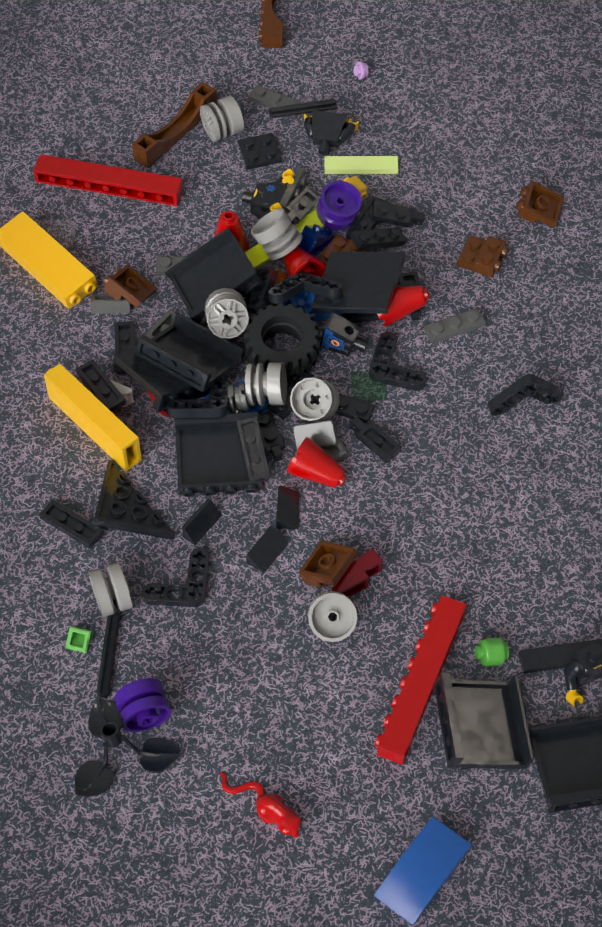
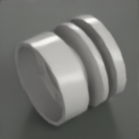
(222, 118)
(276, 234)
(227, 302)
(262, 384)
(303, 399)

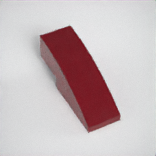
(358, 574)

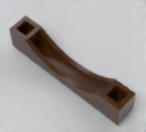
(272, 28)
(153, 145)

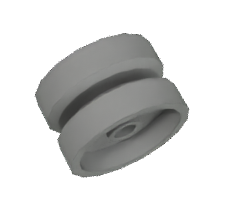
(114, 588)
(328, 603)

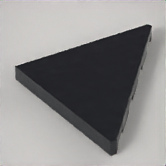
(126, 509)

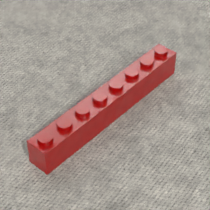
(108, 180)
(419, 683)

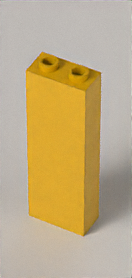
(47, 260)
(93, 417)

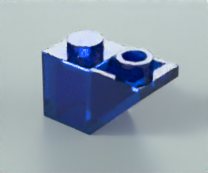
(315, 239)

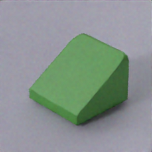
(79, 639)

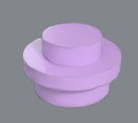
(361, 70)

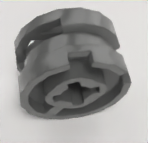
(238, 398)

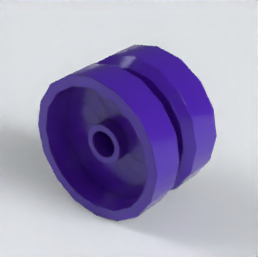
(339, 205)
(142, 705)

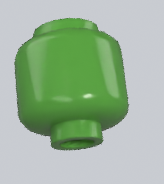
(492, 651)

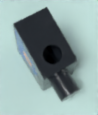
(341, 336)

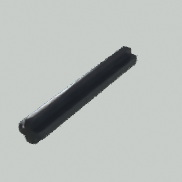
(302, 108)
(108, 655)

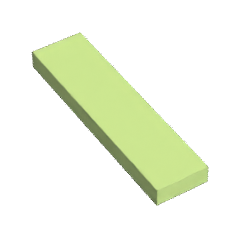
(361, 164)

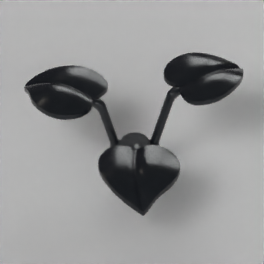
(106, 723)

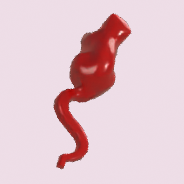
(269, 807)

